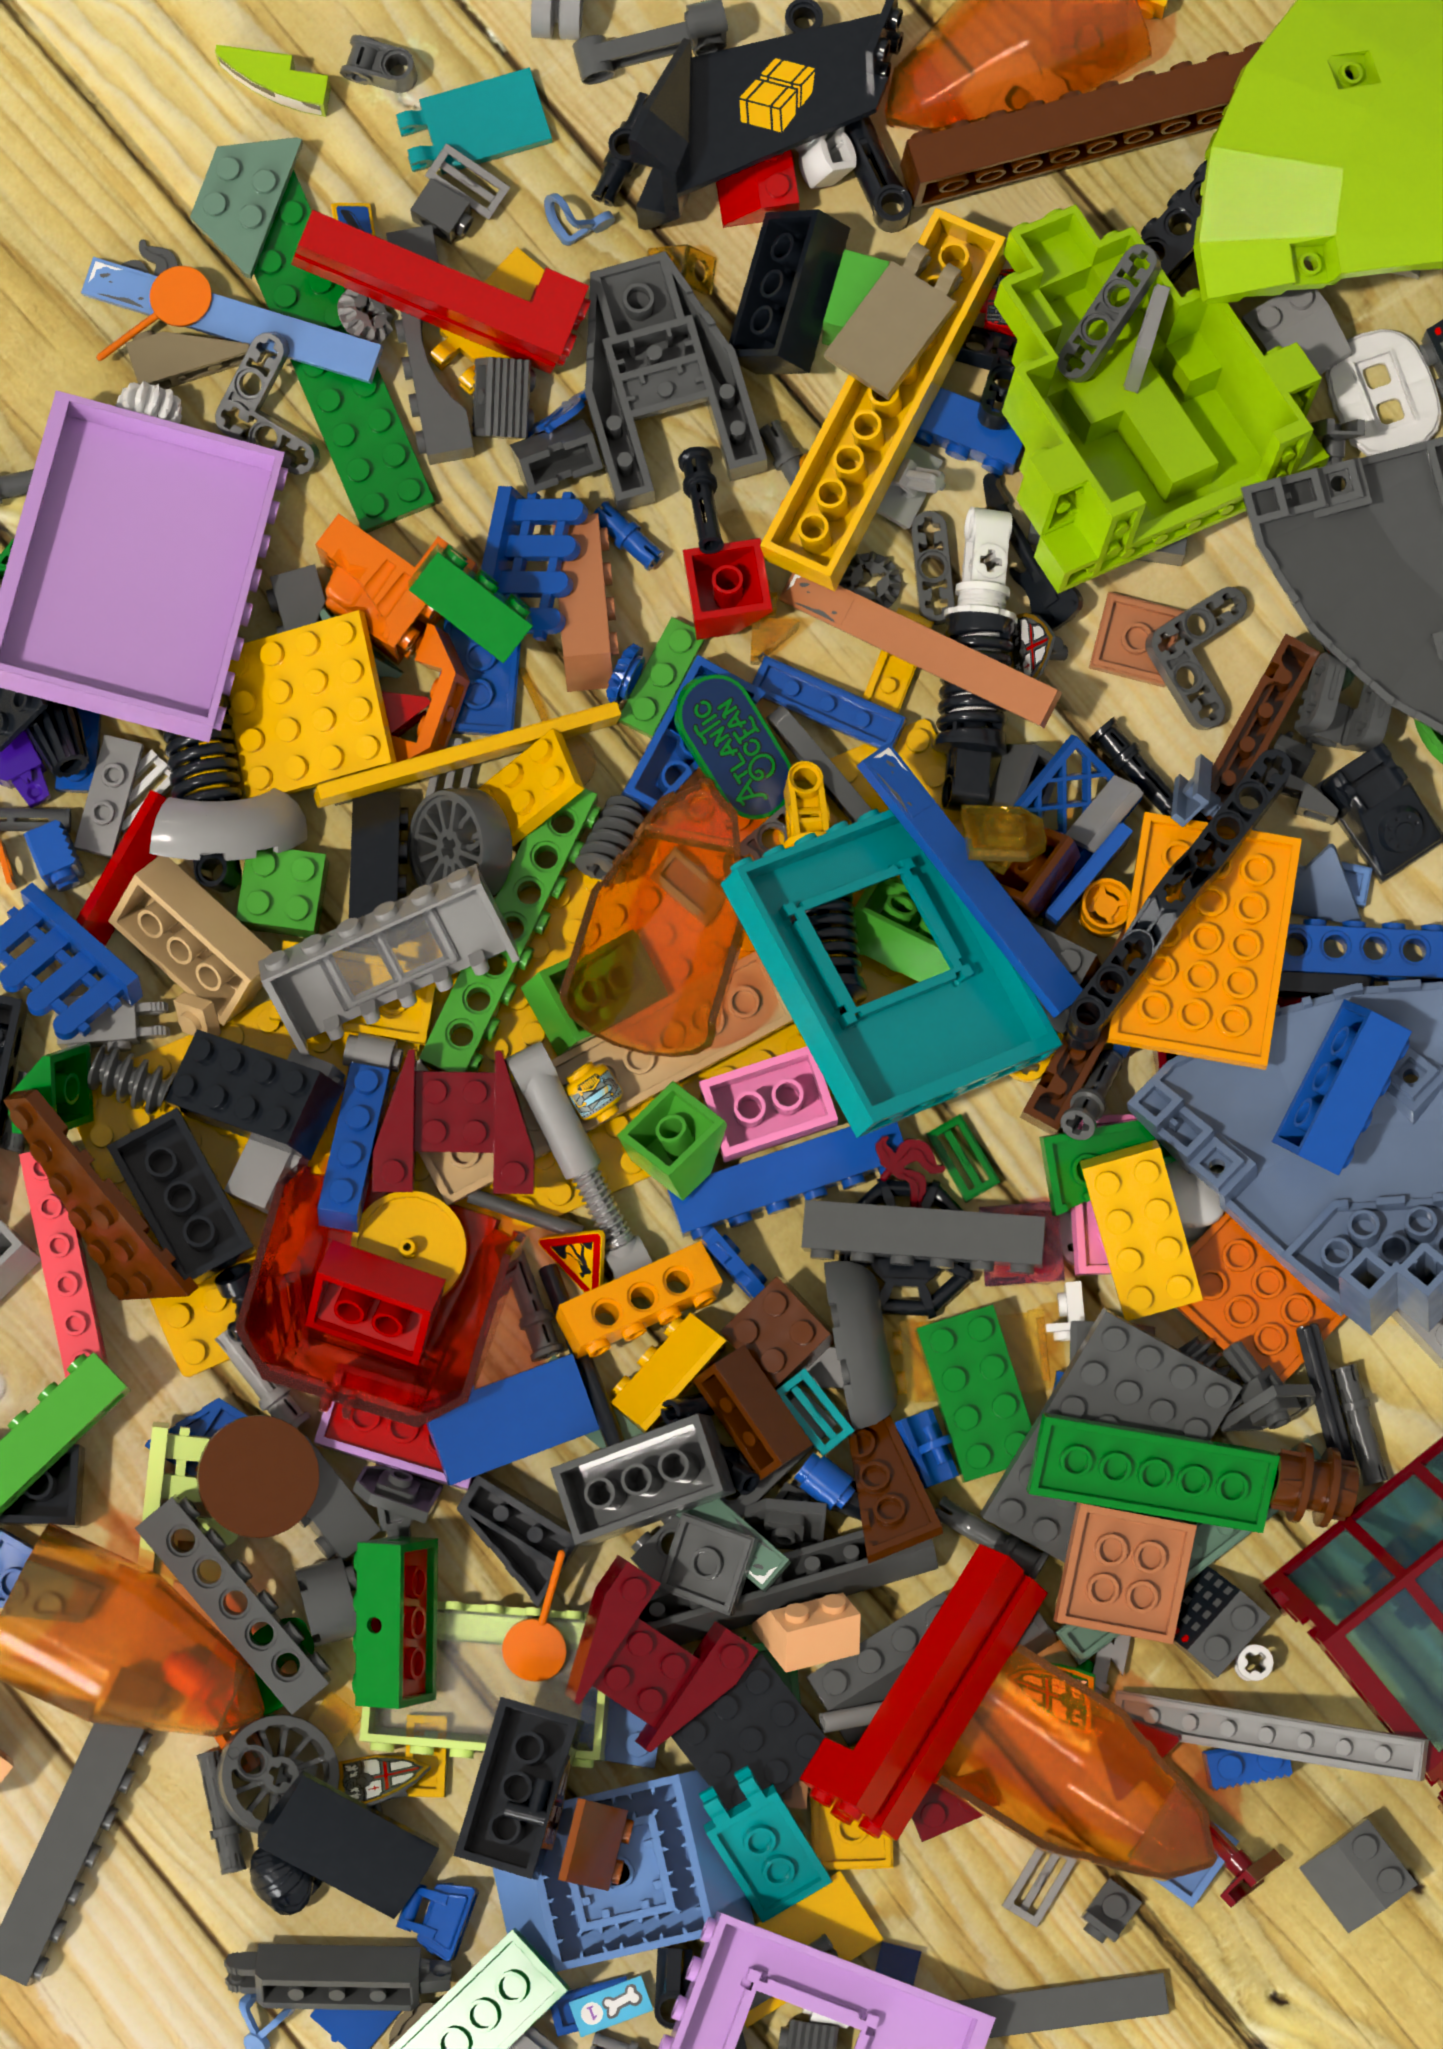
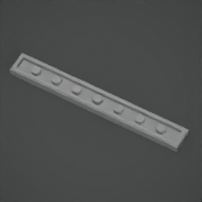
(1281, 1736)

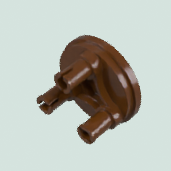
(258, 1476)

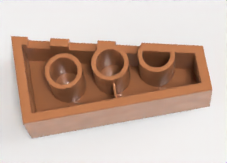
(587, 611)

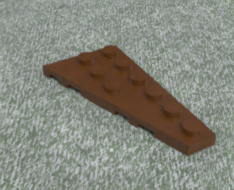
(96, 1207)

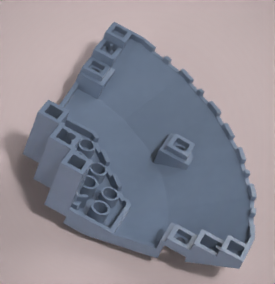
(1349, 1238)

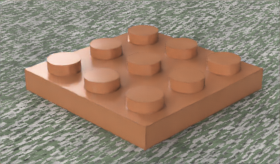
(1125, 1572)

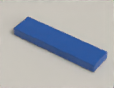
(828, 704)

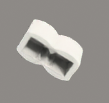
(826, 159)

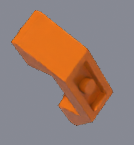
(447, 694)

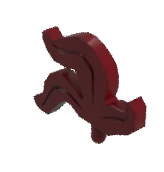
(906, 1153)

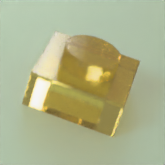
(335, 1719)

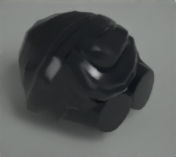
(280, 1883)

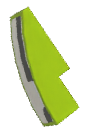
(276, 79)

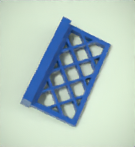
(1047, 775)

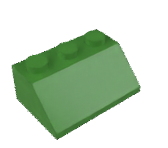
(895, 932)

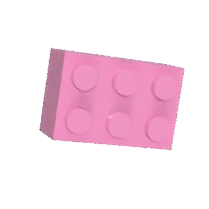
(770, 1103)

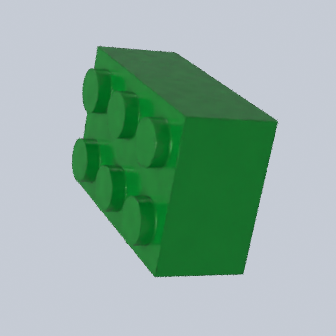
(471, 601)

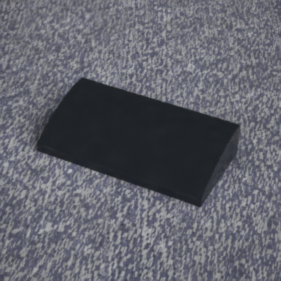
(347, 1844)

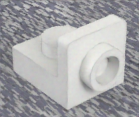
(1070, 1305)

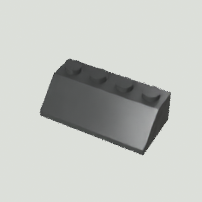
(872, 1673)

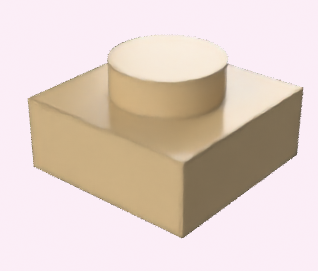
(196, 1014)

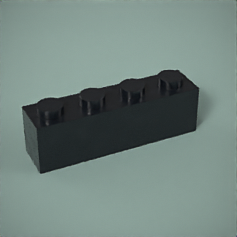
(377, 852)

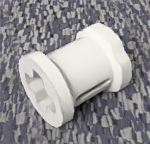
(1266, 1663)

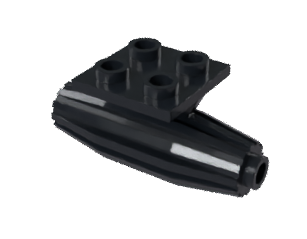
(51, 727)

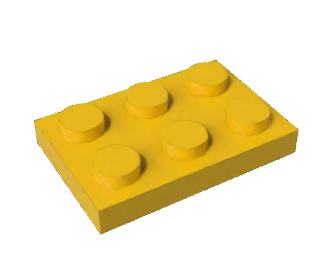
(535, 784)

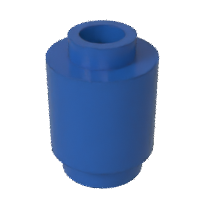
(825, 1481)

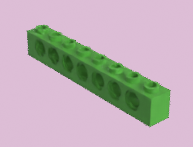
(439, 1050)

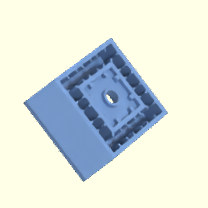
(665, 1901)

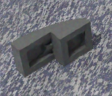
(1311, 801)

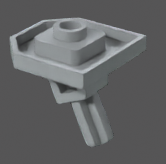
(912, 482)

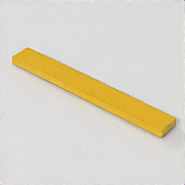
(463, 755)

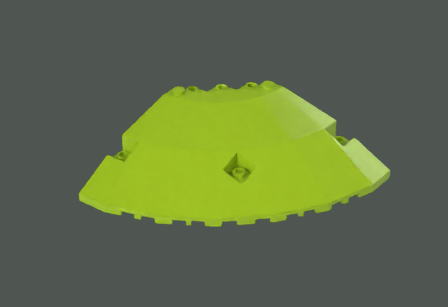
(1328, 160)

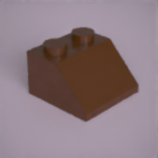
(1036, 881)

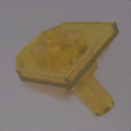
(1002, 835)

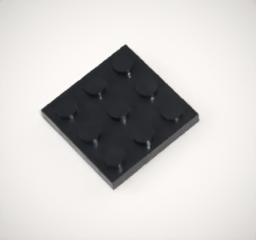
(752, 1726)

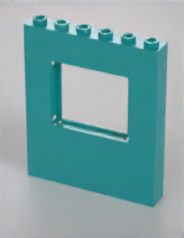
(912, 1043)

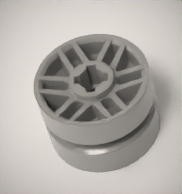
(564, 12)

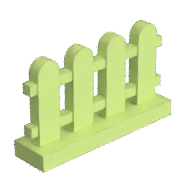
(164, 1485)

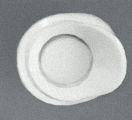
(1195, 1200)

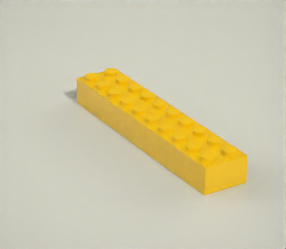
(869, 435)

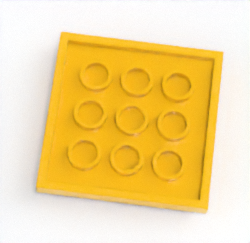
(309, 707)

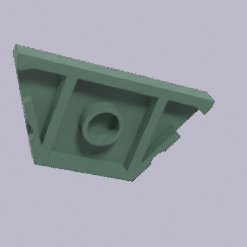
(244, 197)

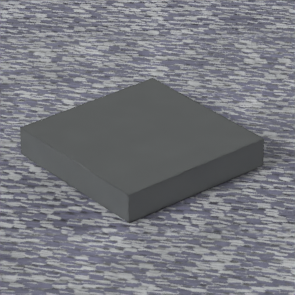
(708, 1563)

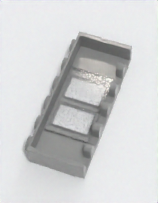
(386, 956)

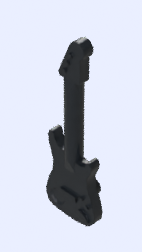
(1044, 600)

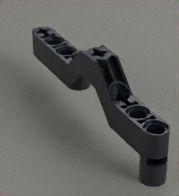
(1158, 916)

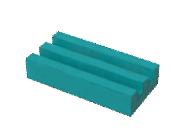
(835, 1440)

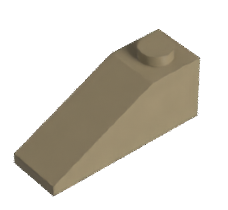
(181, 358)

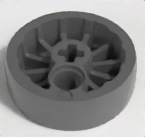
(457, 831)
(235, 1748)

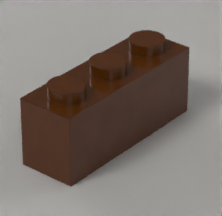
(752, 1412)

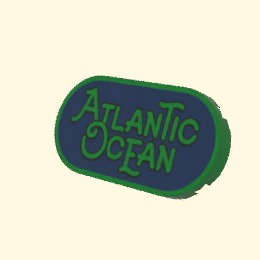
(732, 744)

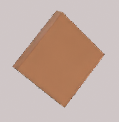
(1123, 637)

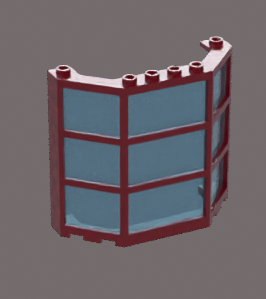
(1378, 1601)

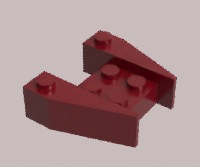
(454, 1115)
(645, 1667)

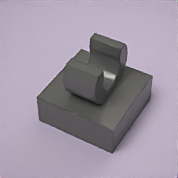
(1299, 753)

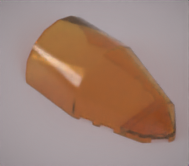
(1010, 54)
(661, 931)
(119, 1644)
(1075, 1776)

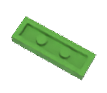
(661, 678)

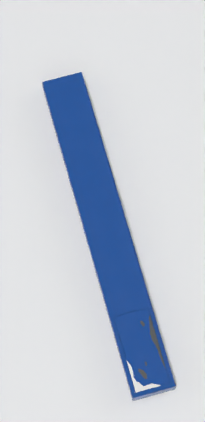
(970, 880)

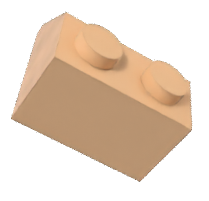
(811, 1632)

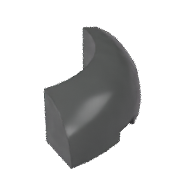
(860, 1342)

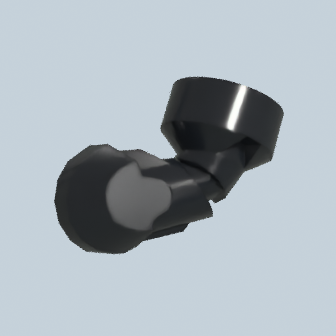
(233, 1284)

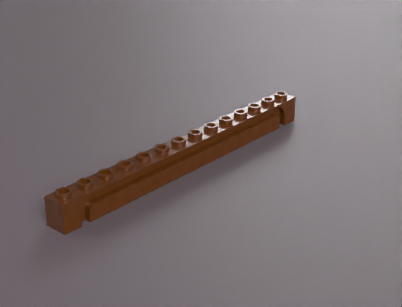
(1244, 745)

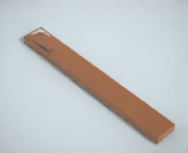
(924, 648)

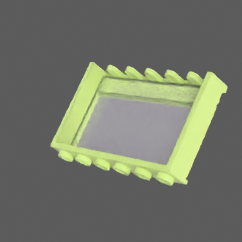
(473, 1680)

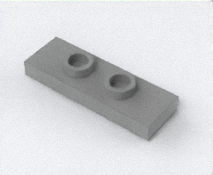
(108, 796)

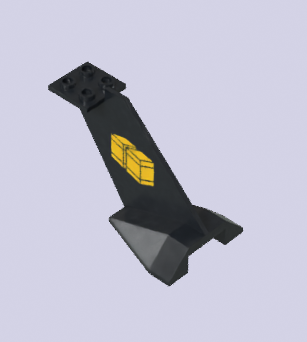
(756, 102)

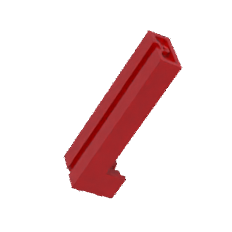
(445, 297)
(929, 1701)

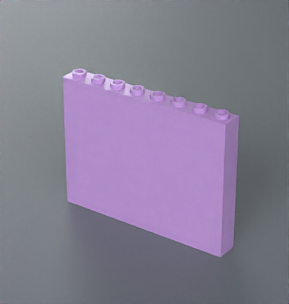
(135, 566)

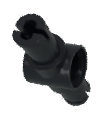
(617, 165)

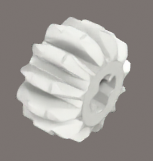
(151, 401)

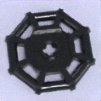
(921, 1273)

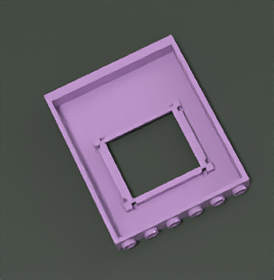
(743, 1953)

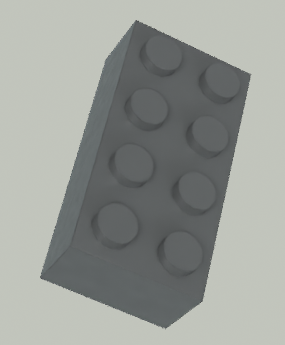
(643, 1480)

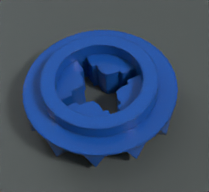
(626, 674)

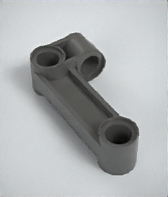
(703, 25)

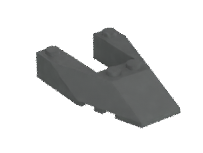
(654, 354)

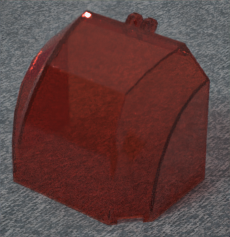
(349, 1373)

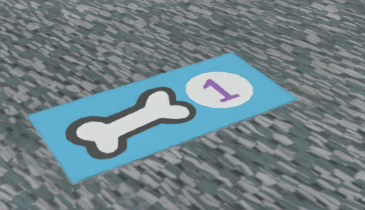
(611, 2006)

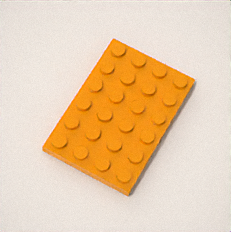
(1222, 965)

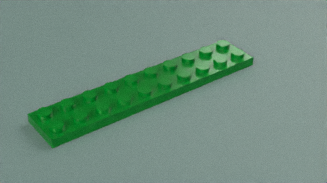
(351, 414)

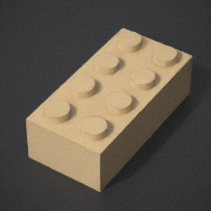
(191, 937)

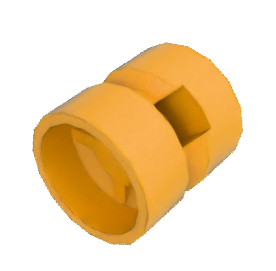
(1104, 907)

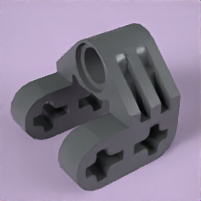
(1336, 724)

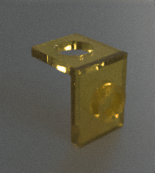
(685, 258)

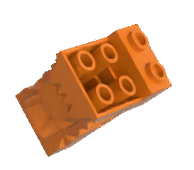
(376, 581)

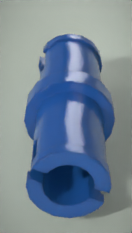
(628, 536)

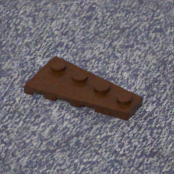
(889, 1492)

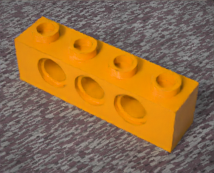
(688, 1266)

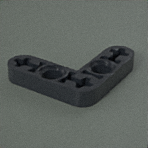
(999, 366)

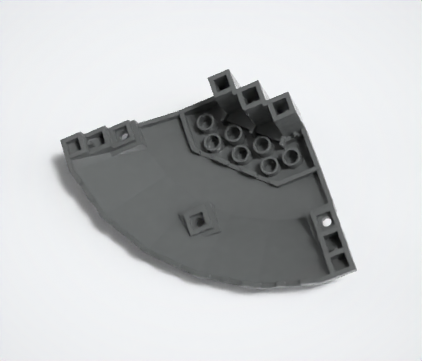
(1365, 566)

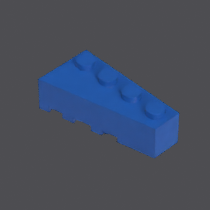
(666, 759)

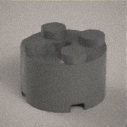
(328, 1599)

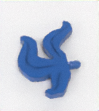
(562, 414)

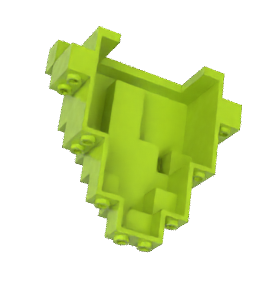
(1123, 468)

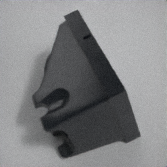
(1381, 812)

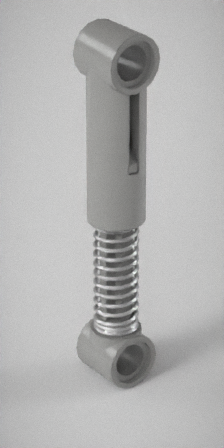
(575, 1155)

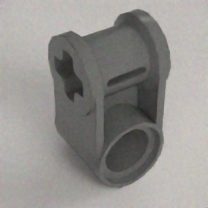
(372, 61)

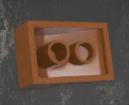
(595, 1845)

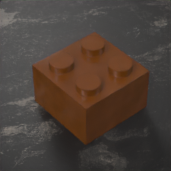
(780, 1332)

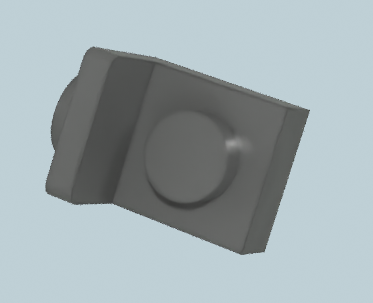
(1109, 1912)

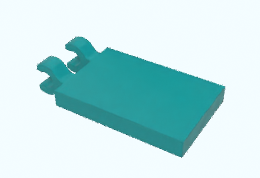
(479, 121)
(763, 1847)

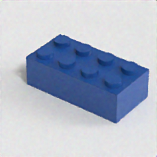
(1342, 1087)

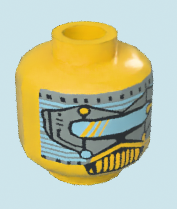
(593, 1092)

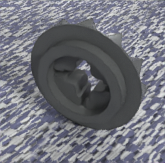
(877, 565)

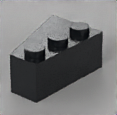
(517, 1532)

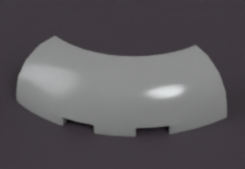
(228, 827)

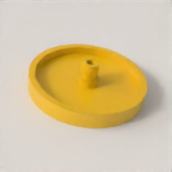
(416, 1233)

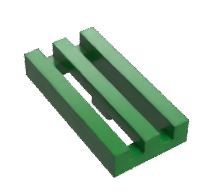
(980, 1187)

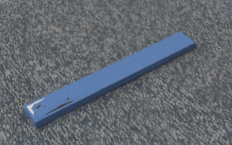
(242, 323)

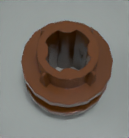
(1315, 1485)

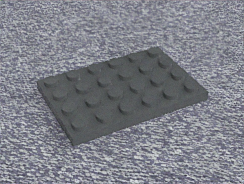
(1120, 1380)

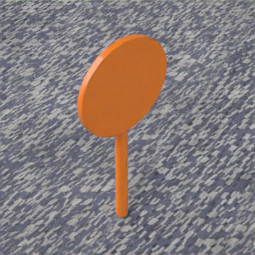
(177, 298)
(535, 1646)

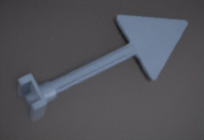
(1319, 887)

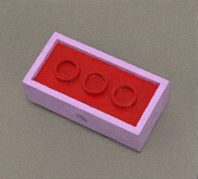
(383, 1443)

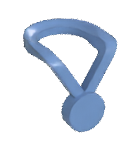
(597, 224)
(255, 2038)

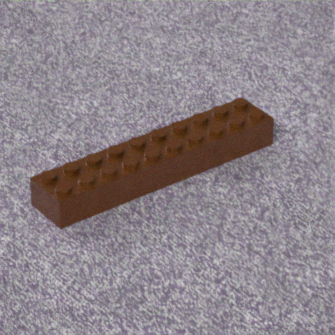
(1071, 129)

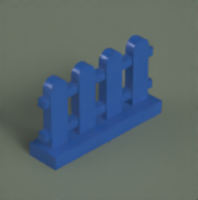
(513, 544)
(88, 959)

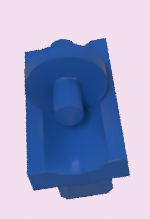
(927, 1448)

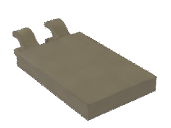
(895, 323)

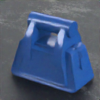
(444, 1919)

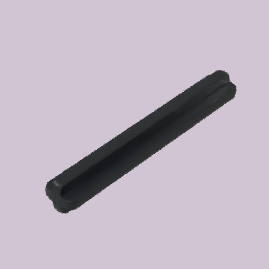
(1326, 1398)

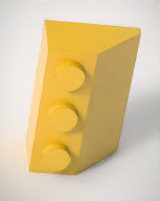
(667, 1371)

